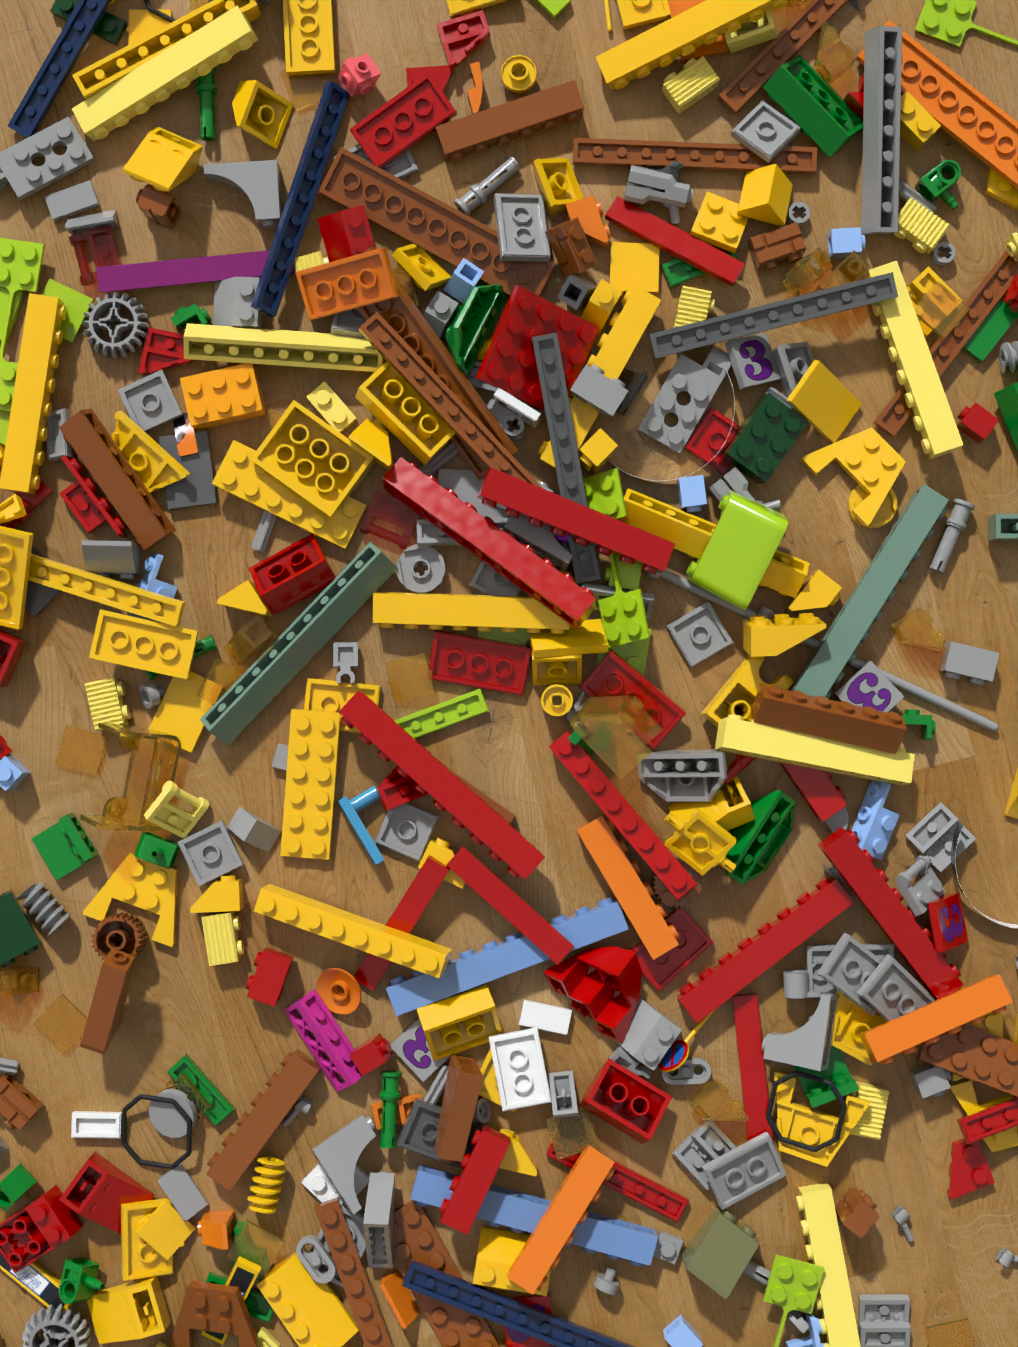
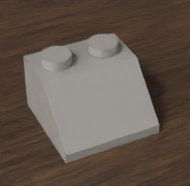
(234, 301)
(112, 558)
(649, 1034)

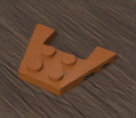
(216, 1310)

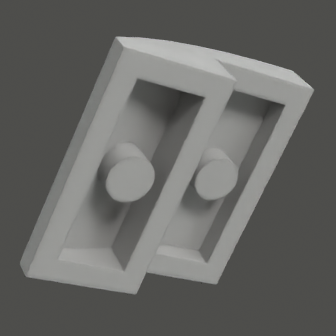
(935, 837)
(701, 1147)
(884, 1320)

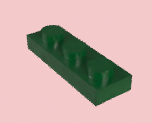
(109, 28)

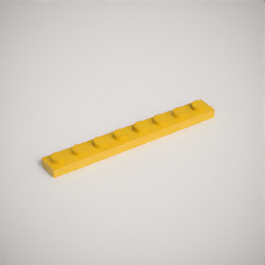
(106, 590)

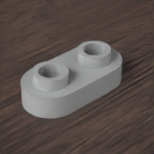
(686, 1075)
(315, 1258)

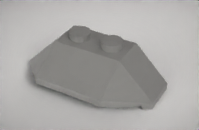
(684, 774)

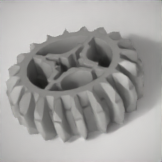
(96, 322)
(57, 1327)

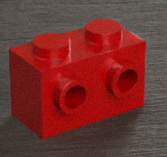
(269, 976)

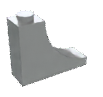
(258, 182)
(539, 539)
(808, 1045)
(340, 1154)
(379, 1220)

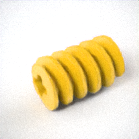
(268, 1185)

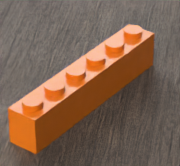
(628, 888)
(936, 1018)
(560, 1219)

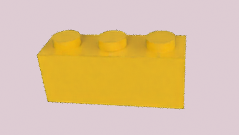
(459, 1022)
(496, 1255)

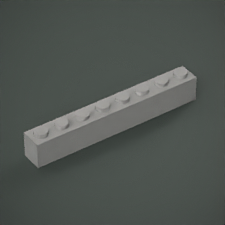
(881, 130)

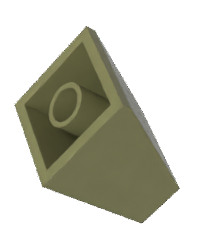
(720, 1251)

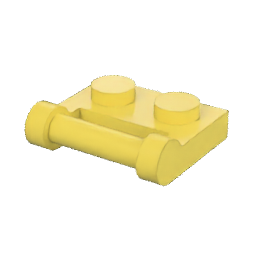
(171, 816)

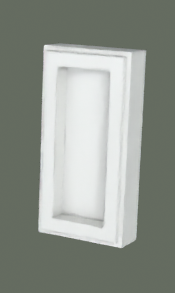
(545, 1016)
(96, 1124)

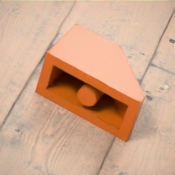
(217, 1229)

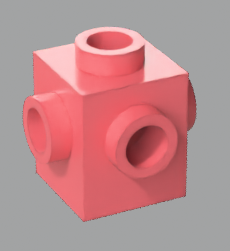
(359, 75)

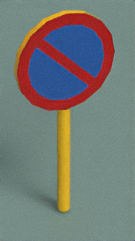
(679, 1050)

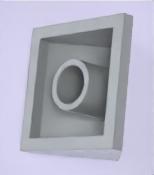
(792, 363)

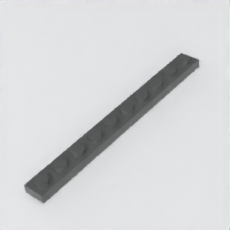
(773, 315)
(563, 444)

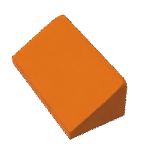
(399, 1298)

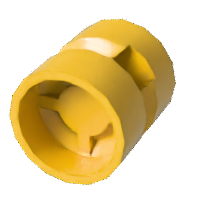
(556, 700)

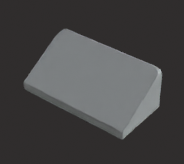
(92, 221)
(182, 1192)

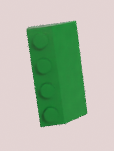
(813, 105)

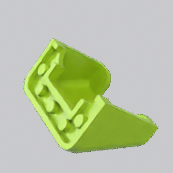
(738, 550)

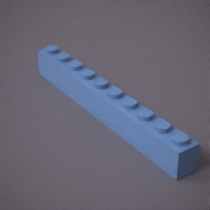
(503, 958)
(523, 1212)

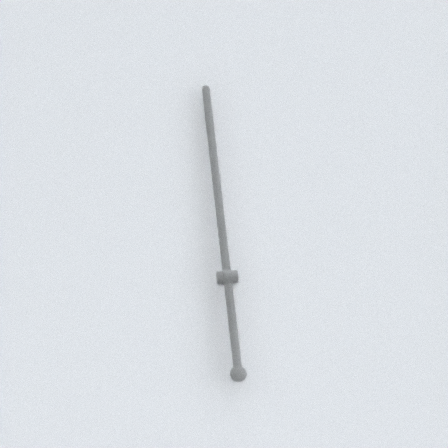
(813, 643)

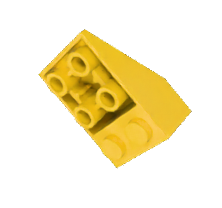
(164, 160)
(778, 634)
(728, 808)
(129, 1311)

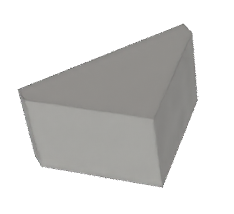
(253, 829)
(563, 1094)

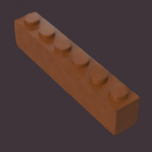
(510, 121)
(117, 478)
(828, 718)
(263, 1120)

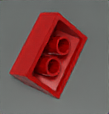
(346, 233)
(292, 574)
(625, 1101)

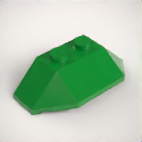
(474, 324)
(761, 838)

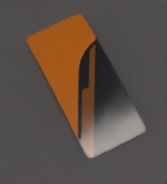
(185, 436)

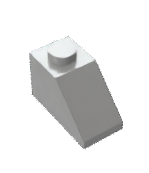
(441, 313)

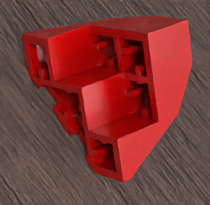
(601, 985)

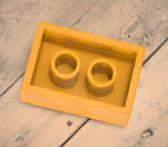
(223, 396)

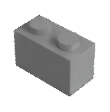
(598, 390)
(969, 663)

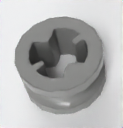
(797, 206)
(942, 246)

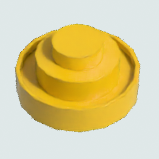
(518, 74)

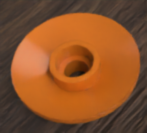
(339, 991)

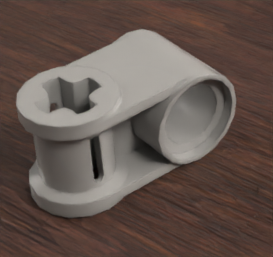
(506, 418)

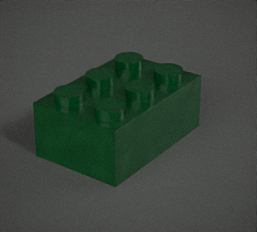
(764, 438)

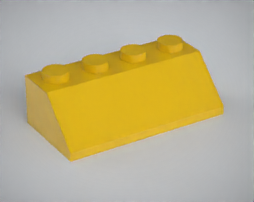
(404, 413)
(305, 1306)

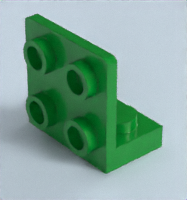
(65, 846)
(837, 1072)

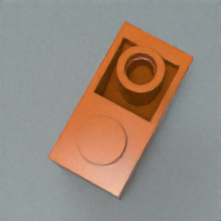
(589, 216)

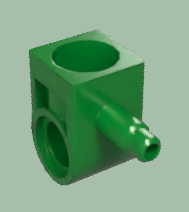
(934, 185)
(157, 850)
(15, 1186)
(79, 1280)

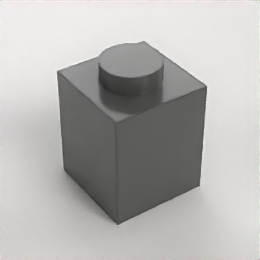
(577, 292)

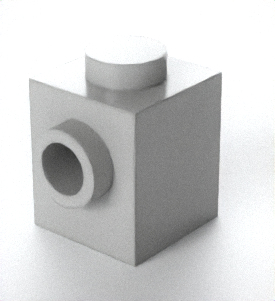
(930, 1080)

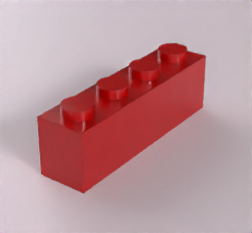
(816, 790)
(475, 1179)

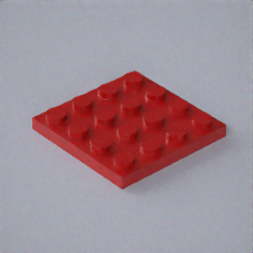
(511, 355)

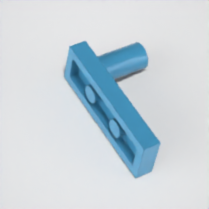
(350, 809)

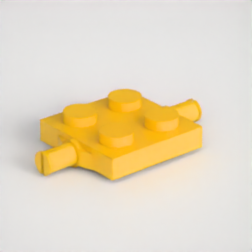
(700, 842)

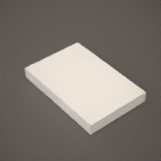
(520, 1069)

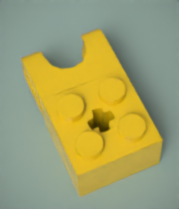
(741, 691)

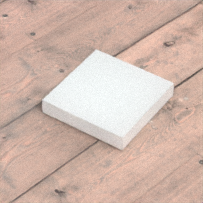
(527, 413)

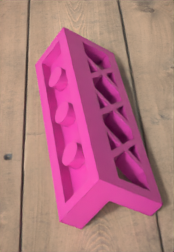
(329, 1039)

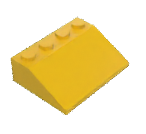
(313, 459)

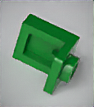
(190, 315)
(928, 725)

